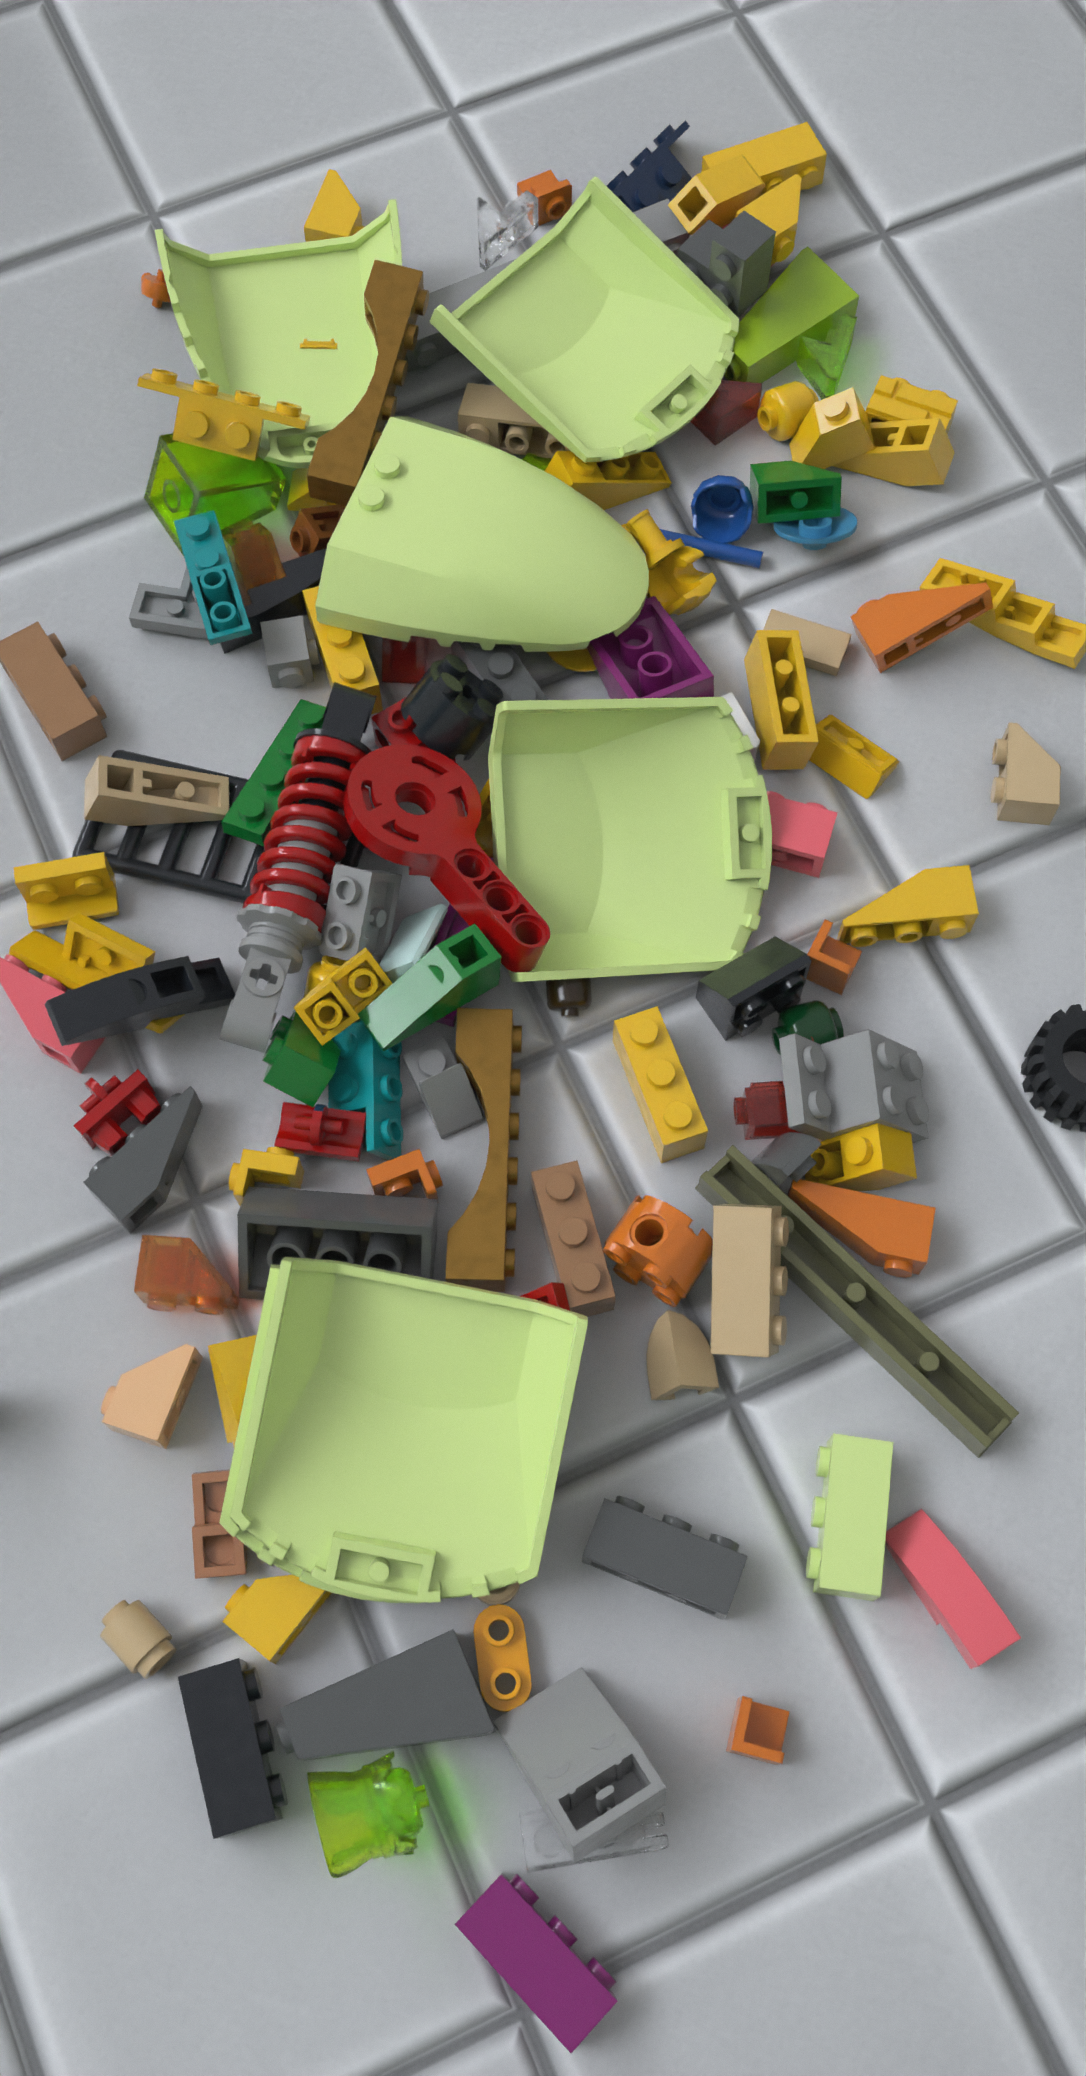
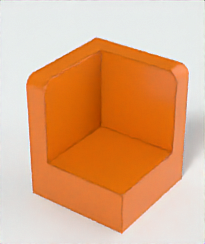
(831, 960)
(758, 1731)

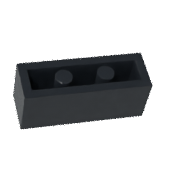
(232, 1747)

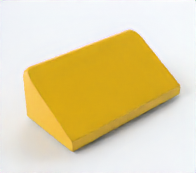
(851, 757)

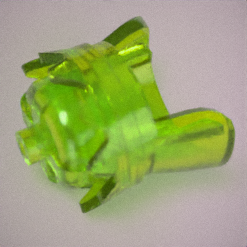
(366, 1813)

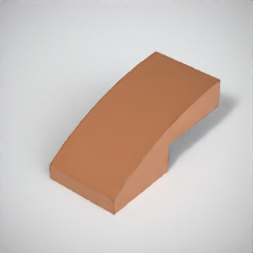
(213, 1547)

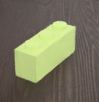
(851, 1517)

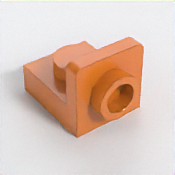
(552, 195)
(399, 1175)

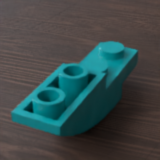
(212, 577)

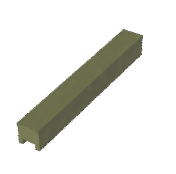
(869, 1311)

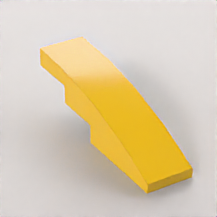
(1016, 616)

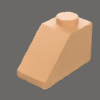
(152, 1396)

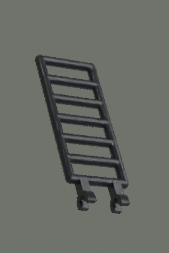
(166, 869)

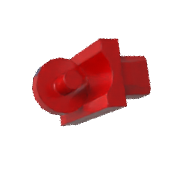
(112, 1106)
(321, 1131)

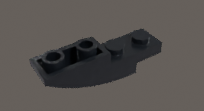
(137, 997)

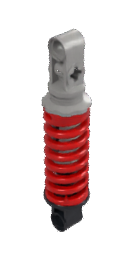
(297, 864)

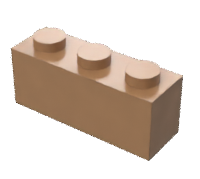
(52, 690)
(573, 1238)

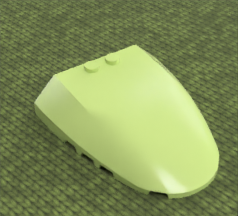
(255, 307)
(475, 550)

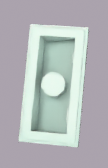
(412, 941)

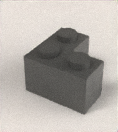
(732, 259)

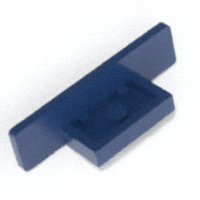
(654, 175)

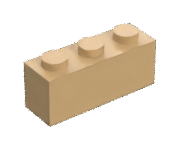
(748, 1280)

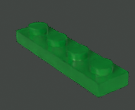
(257, 802)

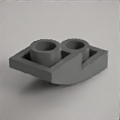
(787, 1157)

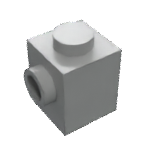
(289, 652)

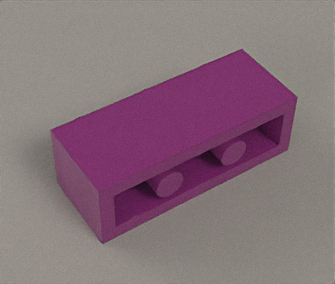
(539, 1960)

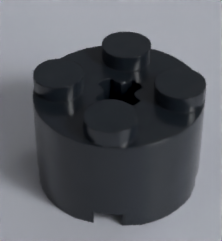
(452, 708)

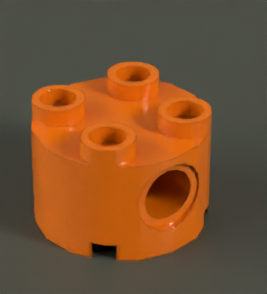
(659, 1249)

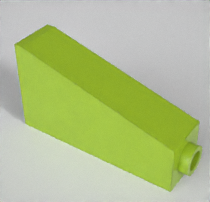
(797, 305)

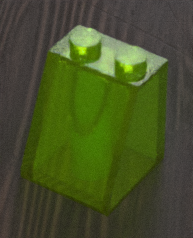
(199, 480)

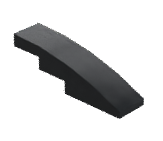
(280, 597)

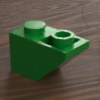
(298, 1060)

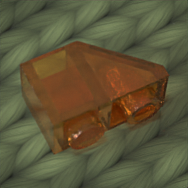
(253, 554)
(178, 1273)

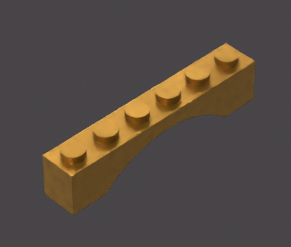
(392, 305)
(479, 1237)

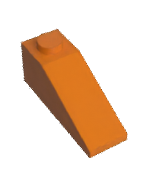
(914, 619)
(873, 1226)

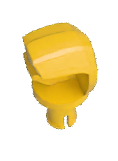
(670, 567)

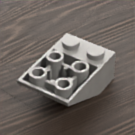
(581, 1763)

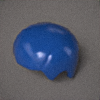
(722, 509)

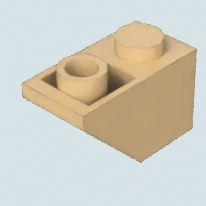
(1027, 779)

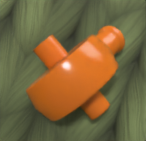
(155, 288)

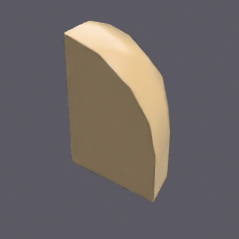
(679, 1358)

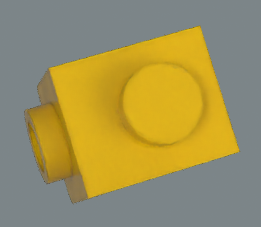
(271, 1167)

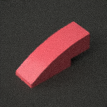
(950, 1589)

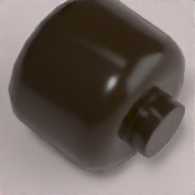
(568, 996)

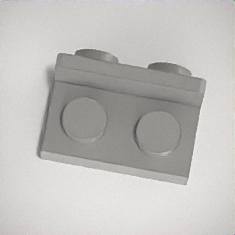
(359, 912)

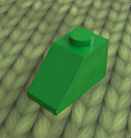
(793, 492)

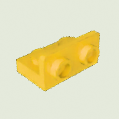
(68, 887)

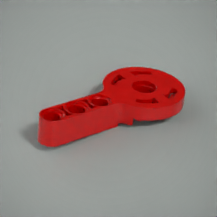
(444, 844)

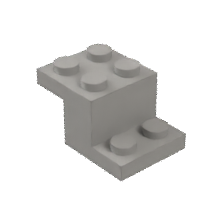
(852, 1085)

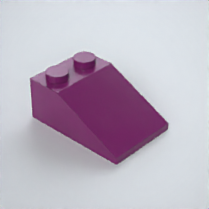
(650, 659)

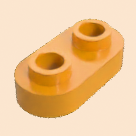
(502, 1657)

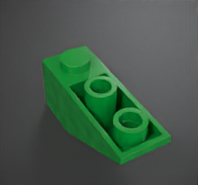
(433, 987)

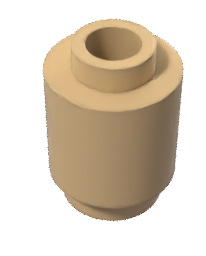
(137, 1638)

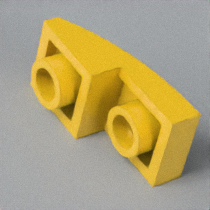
(342, 995)

